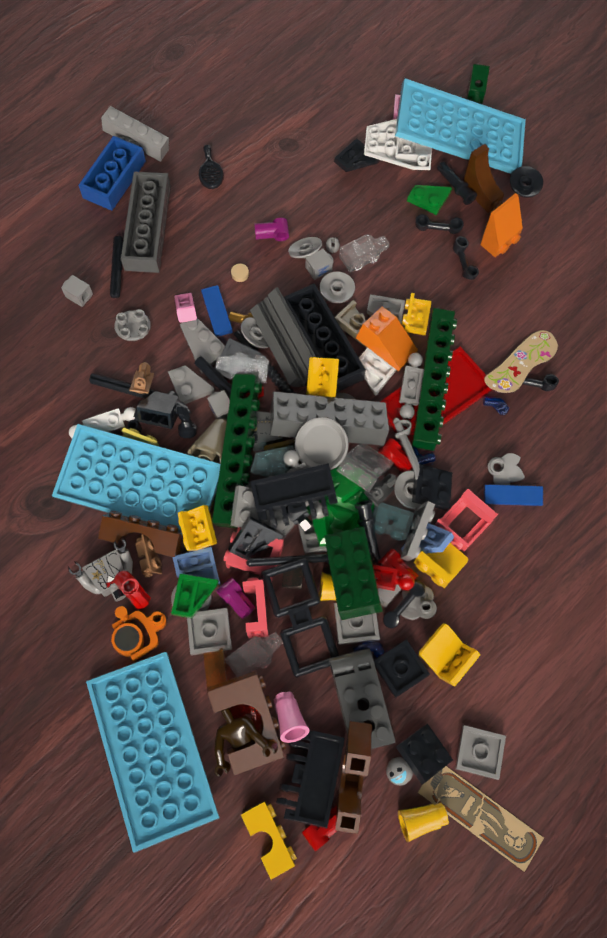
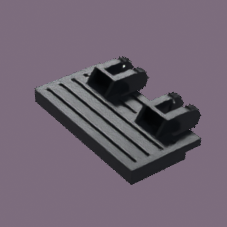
(293, 491)
(316, 779)

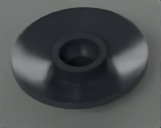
(528, 176)

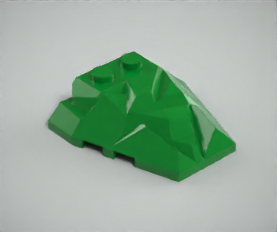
(343, 514)

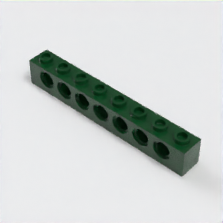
(439, 320)
(240, 386)

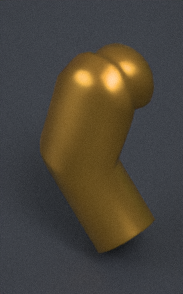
(239, 318)

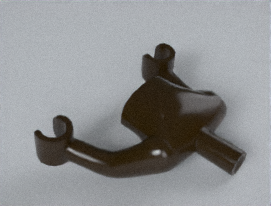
(237, 732)

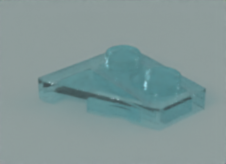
(271, 462)

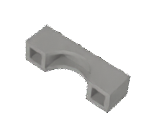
(153, 142)

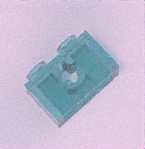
(401, 521)

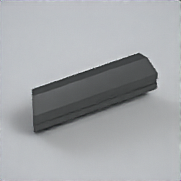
(284, 337)

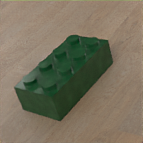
(353, 573)

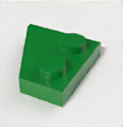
(429, 197)
(191, 594)

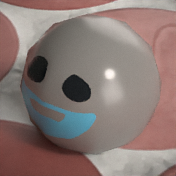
(398, 771)

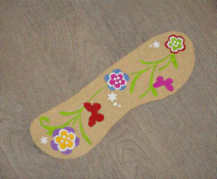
(512, 372)

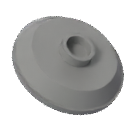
(321, 443)

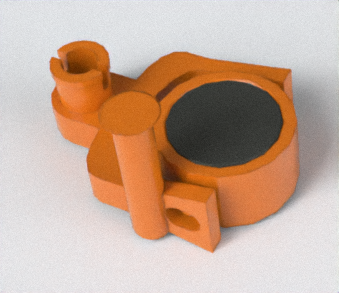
(129, 639)

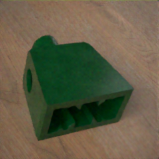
(477, 91)

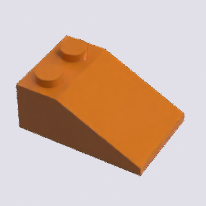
(503, 227)
(387, 338)

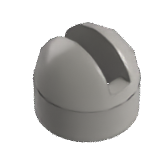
(328, 245)

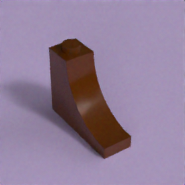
(481, 180)

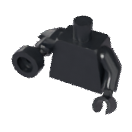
(162, 411)

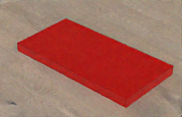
(464, 389)

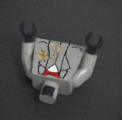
(100, 574)

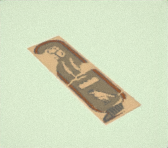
(483, 817)

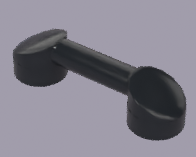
(455, 226)
(459, 247)
(548, 384)
(391, 619)

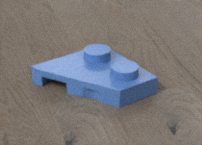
(197, 563)

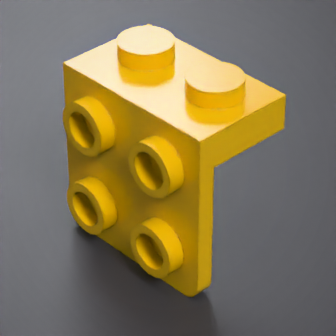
(442, 565)
(448, 655)

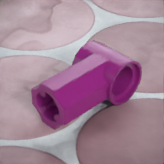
(277, 229)
(233, 594)

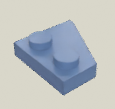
(435, 540)

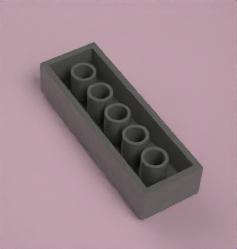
(146, 222)
(362, 420)

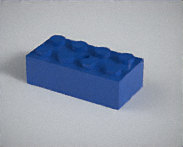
(112, 173)

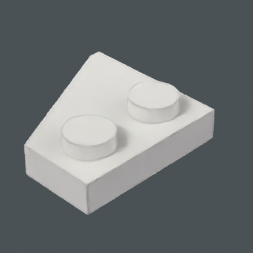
(377, 370)

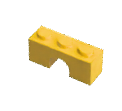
(279, 857)

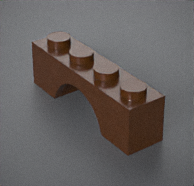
(165, 539)

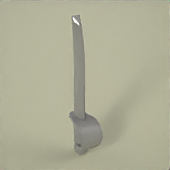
(402, 434)

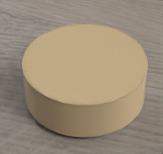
(240, 272)

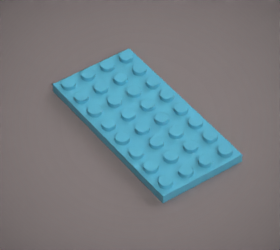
(459, 126)
(134, 477)
(151, 752)

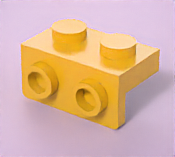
(417, 316)
(322, 377)
(197, 528)

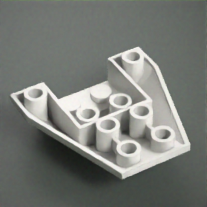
(385, 146)

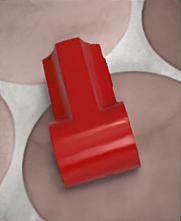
(394, 452)
(393, 560)
(132, 589)
(319, 836)

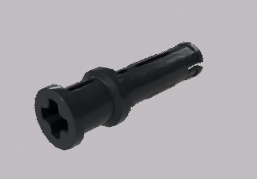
(461, 187)
(367, 520)

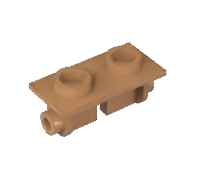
(142, 379)
(152, 562)

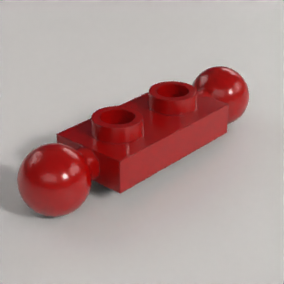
(389, 577)

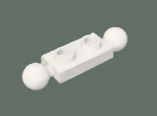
(107, 421)

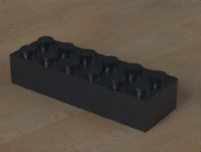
(325, 334)

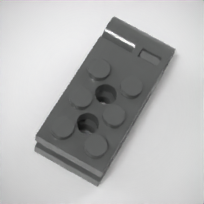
(357, 680)

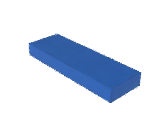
(216, 311)
(513, 495)

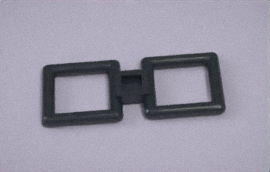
(299, 616)

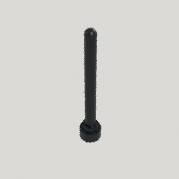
(285, 559)

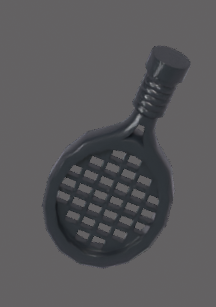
(209, 162)

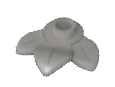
(509, 470)
(415, 608)

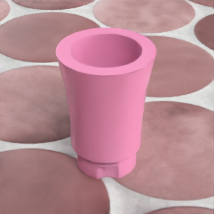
(290, 719)

